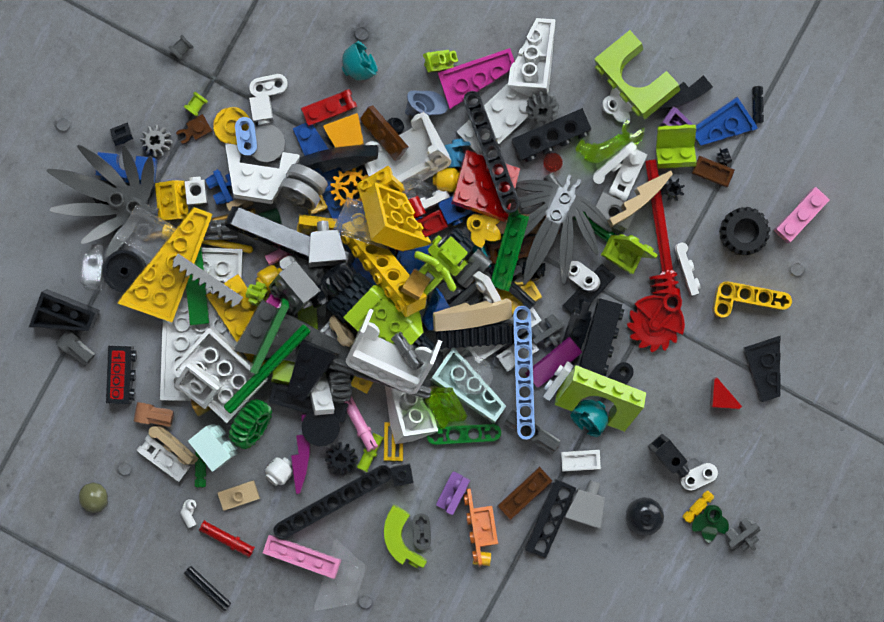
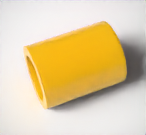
(486, 558)

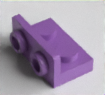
(452, 492)

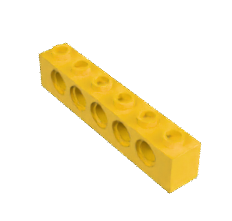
(386, 273)

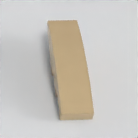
(644, 195)
(471, 316)

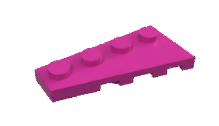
(474, 75)

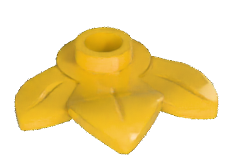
(486, 231)

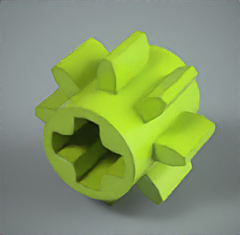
(257, 293)

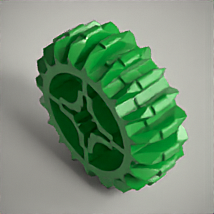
(250, 424)

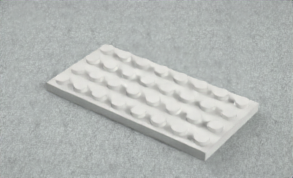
(180, 335)

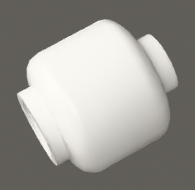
(279, 471)

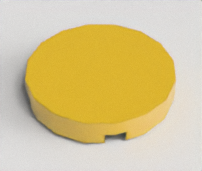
(225, 124)

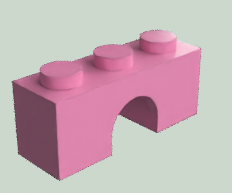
(801, 215)

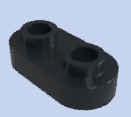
(615, 374)

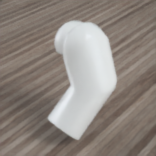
(187, 511)

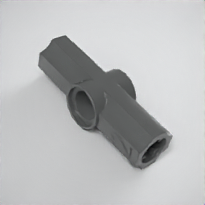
(543, 438)

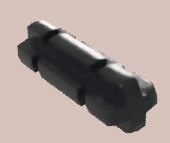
(758, 105)

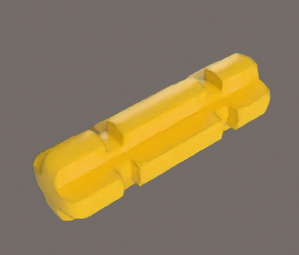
(698, 506)

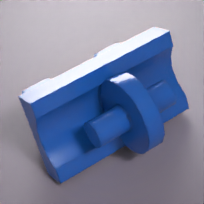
(217, 179)

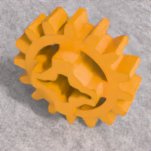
(341, 186)

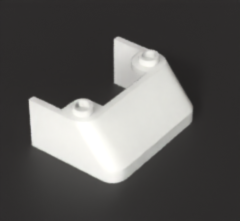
(383, 359)

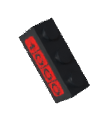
(120, 374)

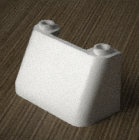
(422, 158)

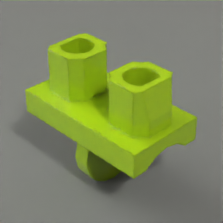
(439, 60)

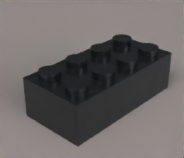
(600, 336)

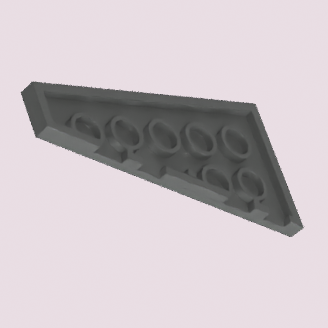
(259, 323)

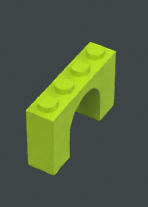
(643, 99)
(585, 383)

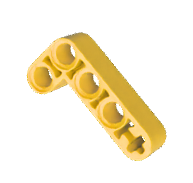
(752, 299)

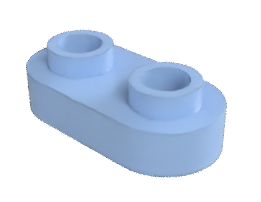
(247, 136)

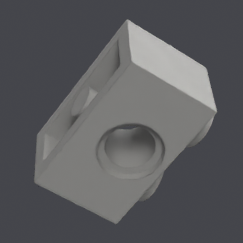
(606, 202)

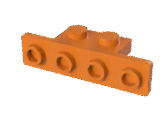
(482, 526)

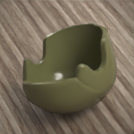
(93, 497)

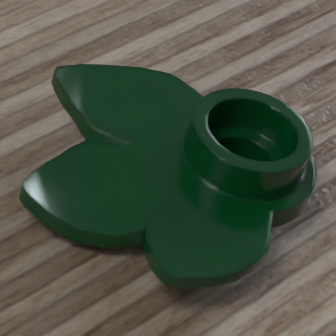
(709, 525)

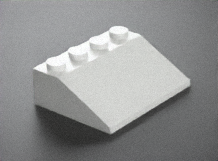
(227, 366)

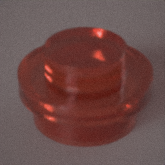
(552, 162)

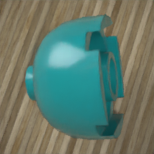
(357, 62)
(590, 415)

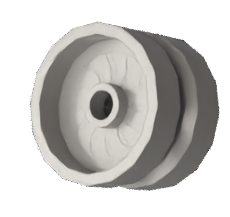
(302, 186)

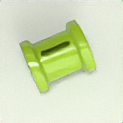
(195, 104)

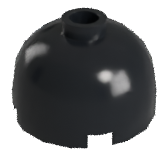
(644, 516)

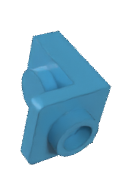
(456, 152)

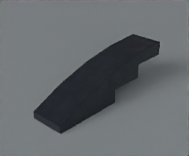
(343, 157)

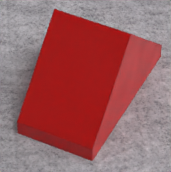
(721, 396)

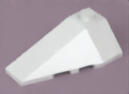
(409, 416)

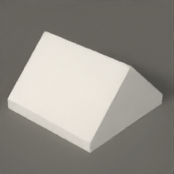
(198, 384)

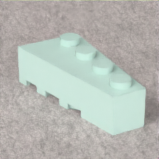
(485, 403)

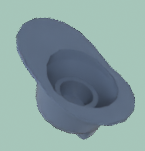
(426, 102)

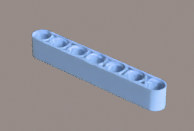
(524, 363)

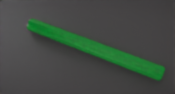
(267, 369)

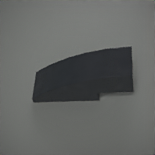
(688, 94)

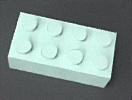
(213, 446)

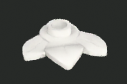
(620, 110)

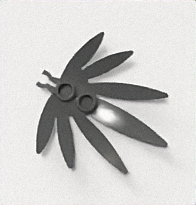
(120, 199)
(559, 209)

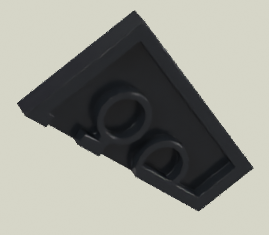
(308, 369)

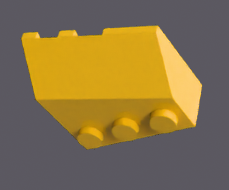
(392, 219)

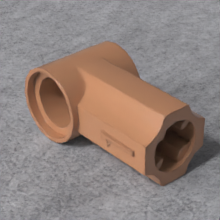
(149, 414)

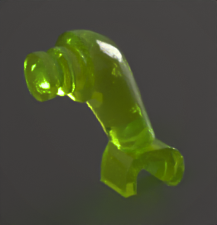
(599, 152)

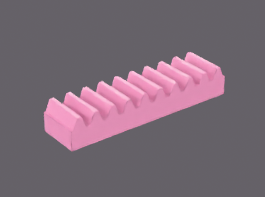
(302, 556)

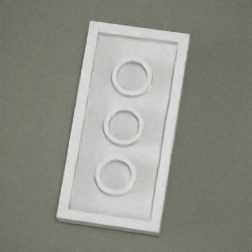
(505, 113)

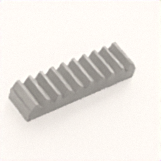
(208, 280)

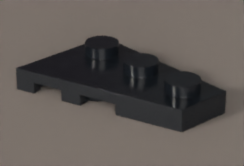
(765, 367)

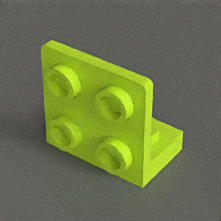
(676, 146)

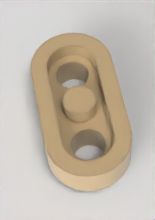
(344, 334)

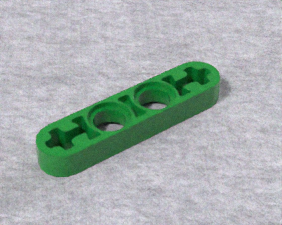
(464, 438)

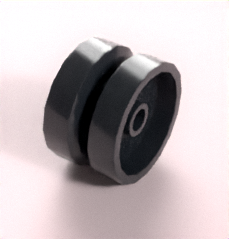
(115, 266)

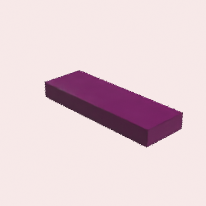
(549, 364)

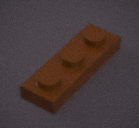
(384, 133)
(525, 493)

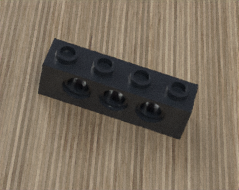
(576, 118)

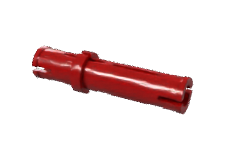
(227, 539)

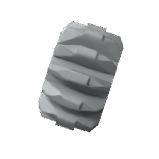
(155, 134)

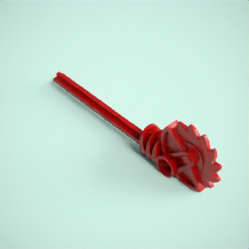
(656, 321)

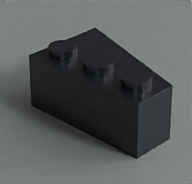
(62, 313)

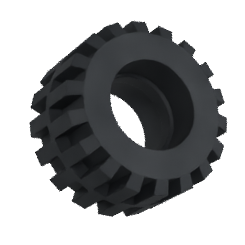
(761, 231)

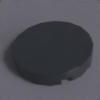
(320, 429)

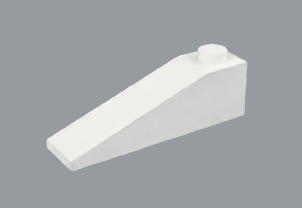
(533, 65)

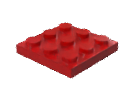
(476, 188)

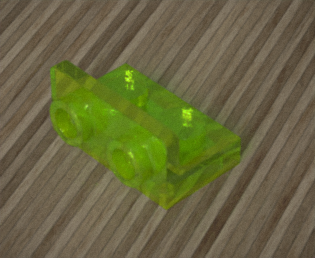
(445, 406)

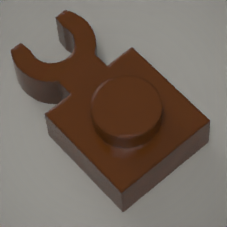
(197, 128)

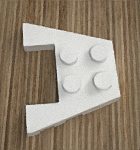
(255, 181)

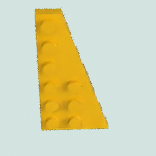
(159, 286)

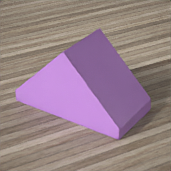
(675, 118)

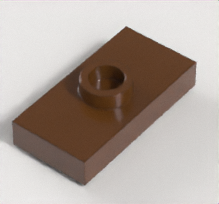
(713, 171)

